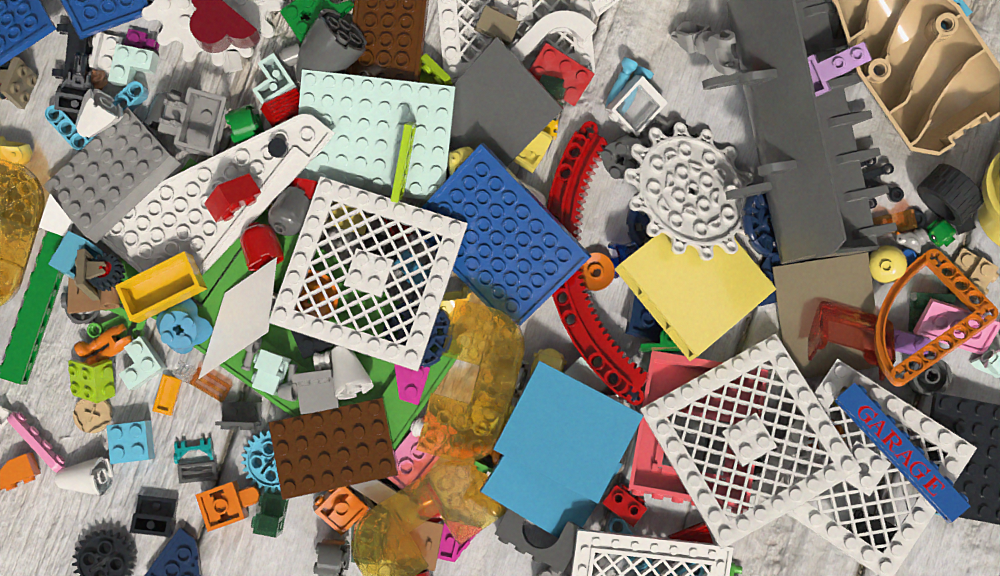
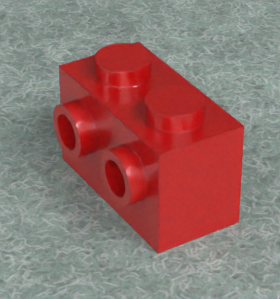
(624, 504)

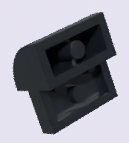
(154, 516)

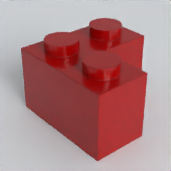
(231, 196)

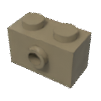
(496, 24)

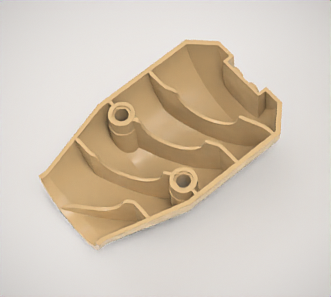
(927, 77)

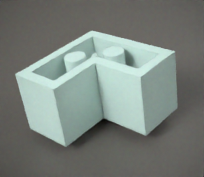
(128, 61)
(277, 82)
(146, 363)
(270, 371)

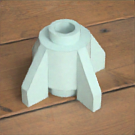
(989, 361)

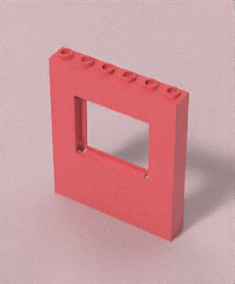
(665, 375)

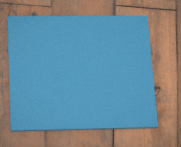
(568, 432)
(537, 496)

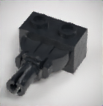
(74, 87)

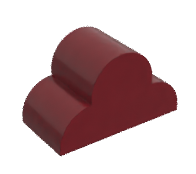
(219, 26)

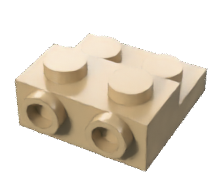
(976, 269)

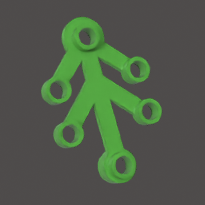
(123, 318)

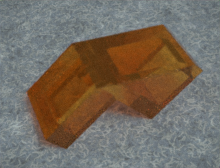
(904, 220)

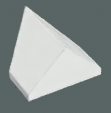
(55, 219)

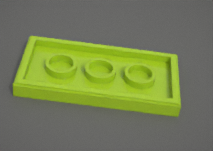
(403, 161)

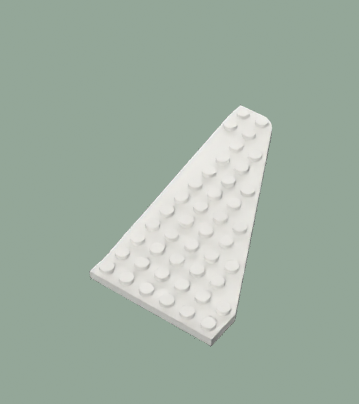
(175, 213)

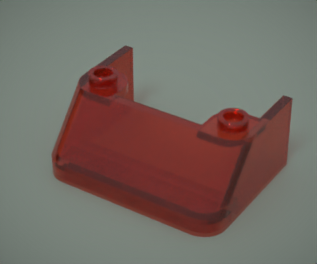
(850, 329)

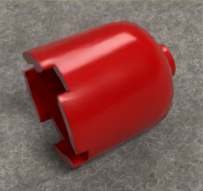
(260, 246)

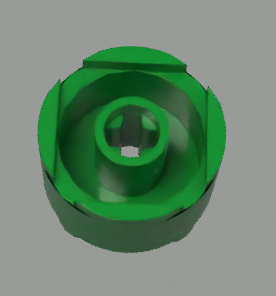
(244, 123)

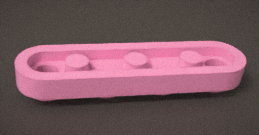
(32, 437)

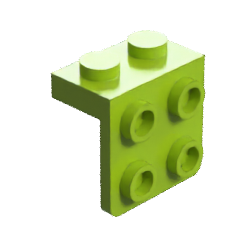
(92, 381)

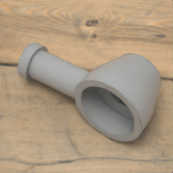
(251, 349)
(289, 390)

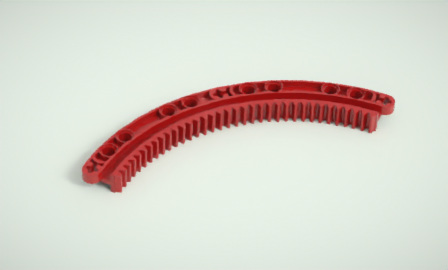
(586, 331)

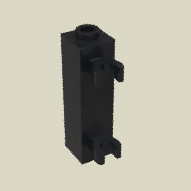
(74, 45)

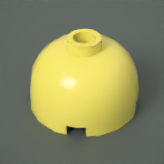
(887, 264)

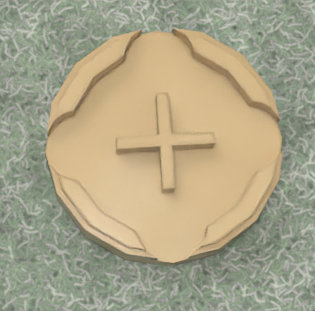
(92, 416)

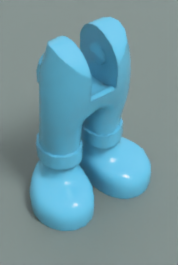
(628, 67)

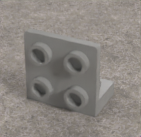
(315, 391)

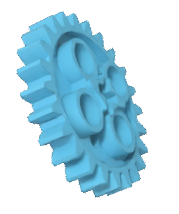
(259, 448)

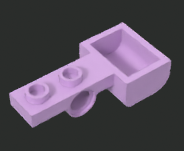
(836, 66)

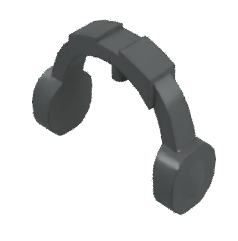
(64, 301)

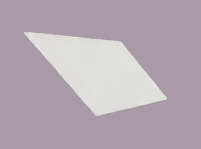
(241, 317)

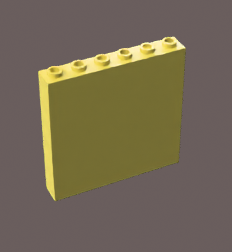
(692, 296)

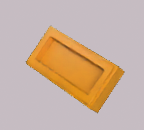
(167, 395)

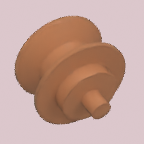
(99, 79)

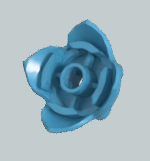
(195, 328)

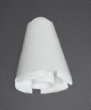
(348, 374)
(87, 477)

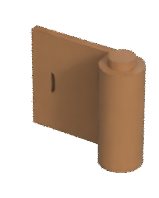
(80, 302)
(428, 540)

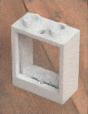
(635, 106)

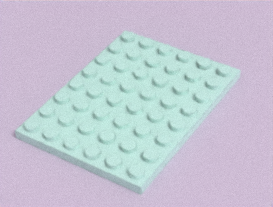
(369, 128)

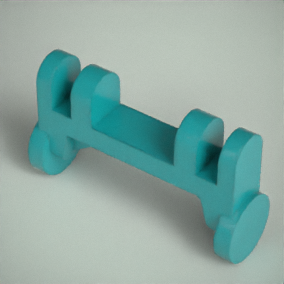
(179, 452)

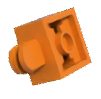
(226, 504)

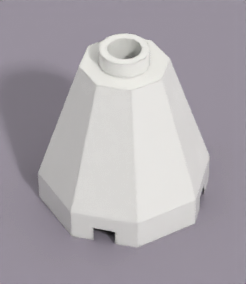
(97, 113)

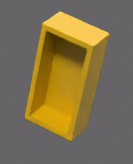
(161, 287)

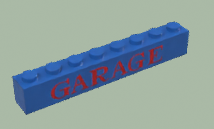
(902, 453)

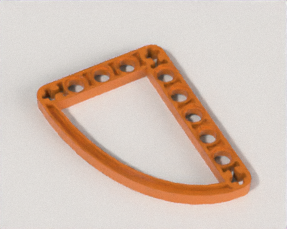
(977, 310)

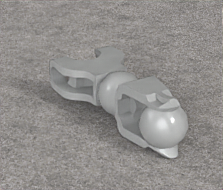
(717, 47)

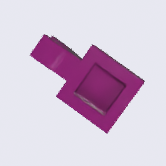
(140, 40)

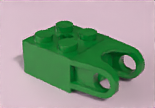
(299, 9)

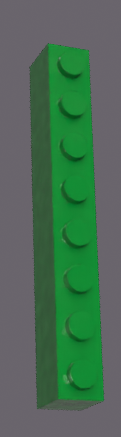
(33, 315)

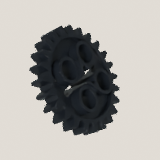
(95, 546)

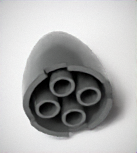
(330, 45)

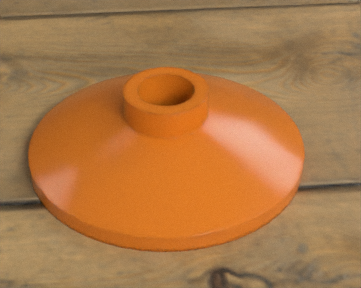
(606, 268)

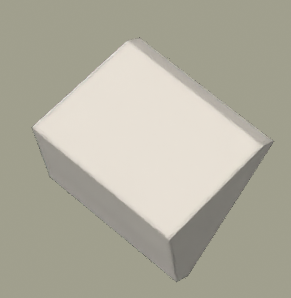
(232, 62)

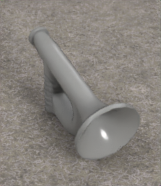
(664, 127)

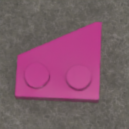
(411, 383)
(449, 548)

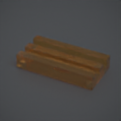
(225, 392)

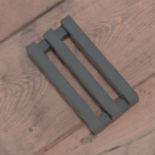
(214, 469)

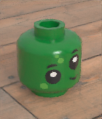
(941, 232)

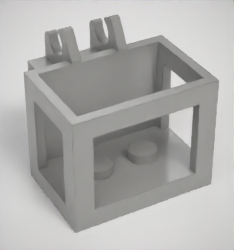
(195, 121)

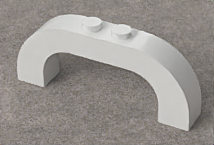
(559, 21)

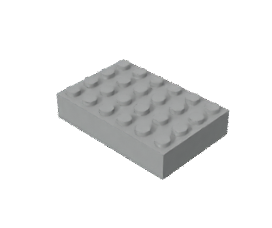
(111, 176)

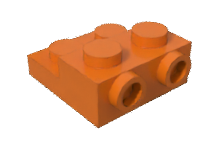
(339, 508)

